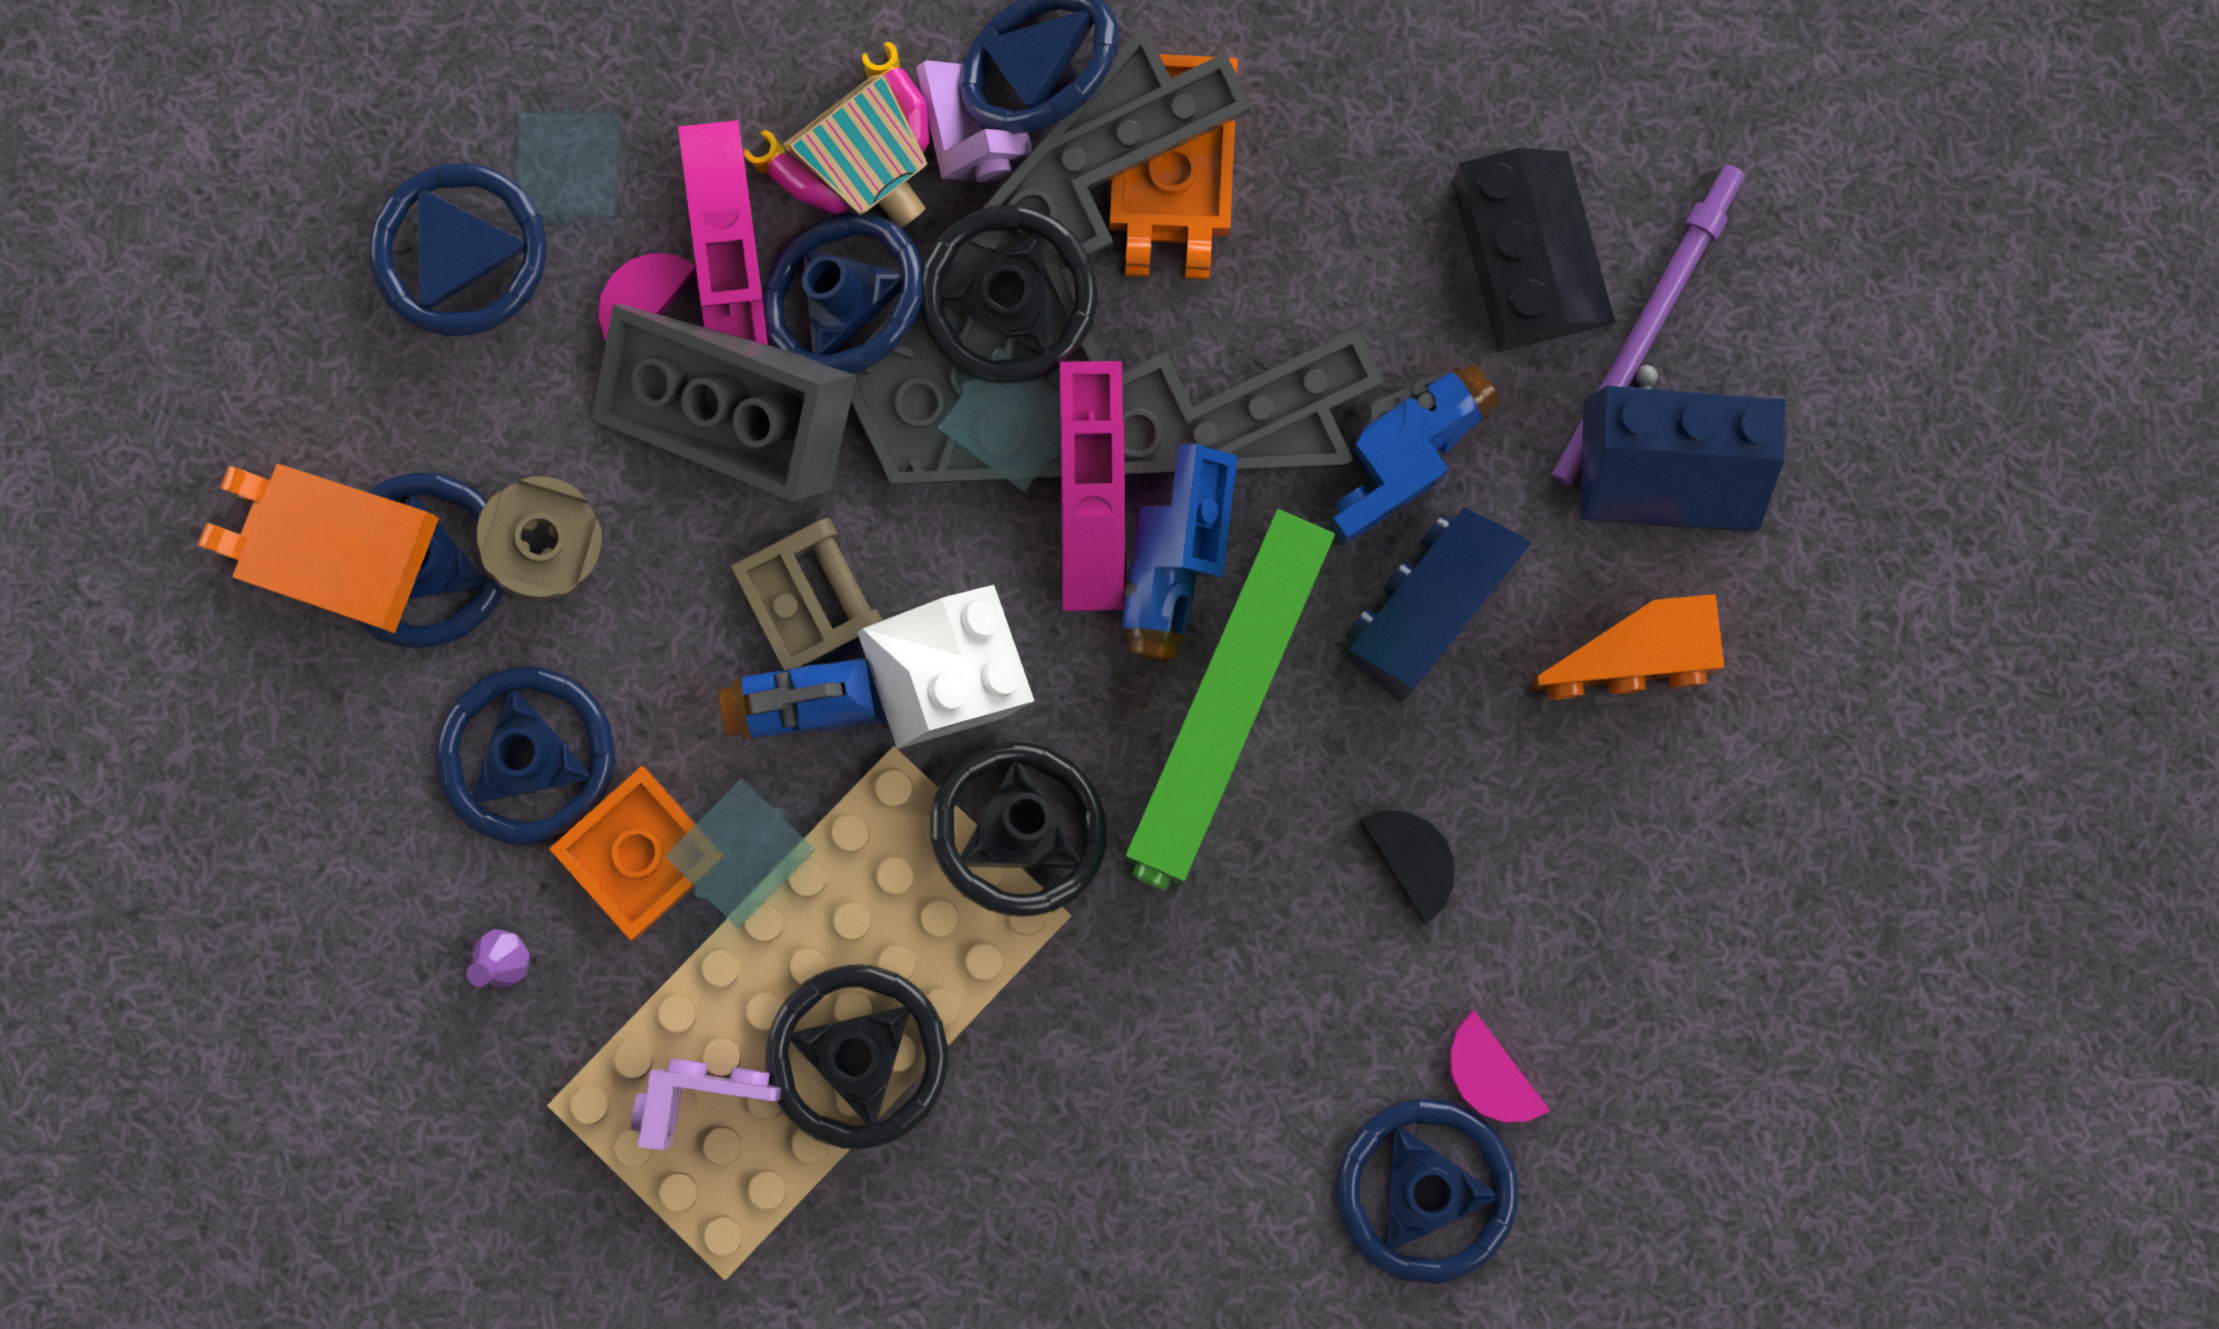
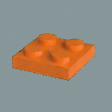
(622, 852)

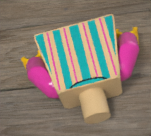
(858, 148)

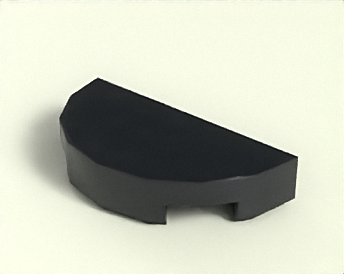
(1416, 858)

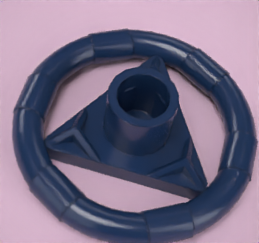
(1039, 62)
(457, 249)
(845, 292)
(444, 565)
(525, 755)
(1427, 1191)

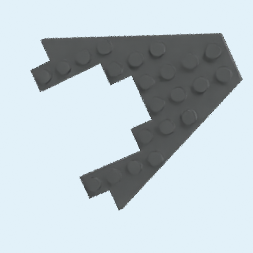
(1130, 119)

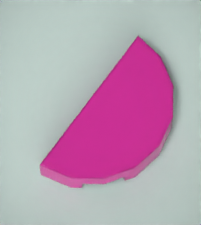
(645, 284)
(1488, 1075)

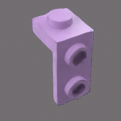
(959, 142)
(658, 1109)

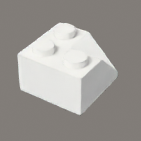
(946, 666)

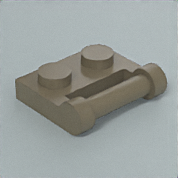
(788, 603)

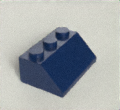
(1680, 458)
(1432, 600)

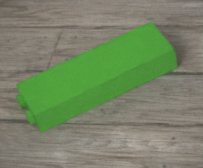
(1228, 700)

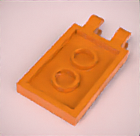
(1177, 194)
(325, 544)

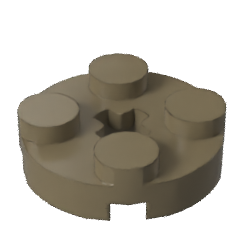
(519, 509)

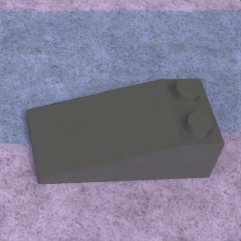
(724, 402)

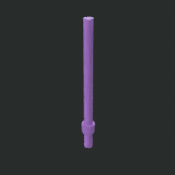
(1703, 226)

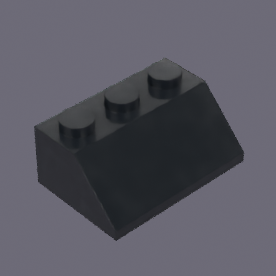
(1531, 246)

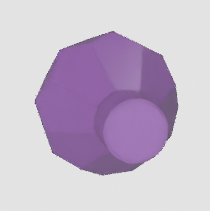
(498, 960)

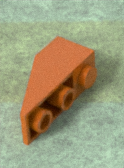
(1658, 641)

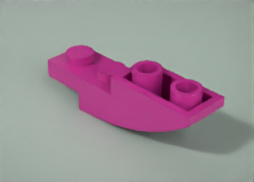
(722, 229)
(1092, 486)

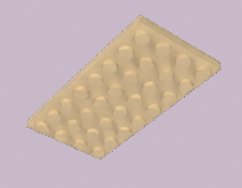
(857, 899)

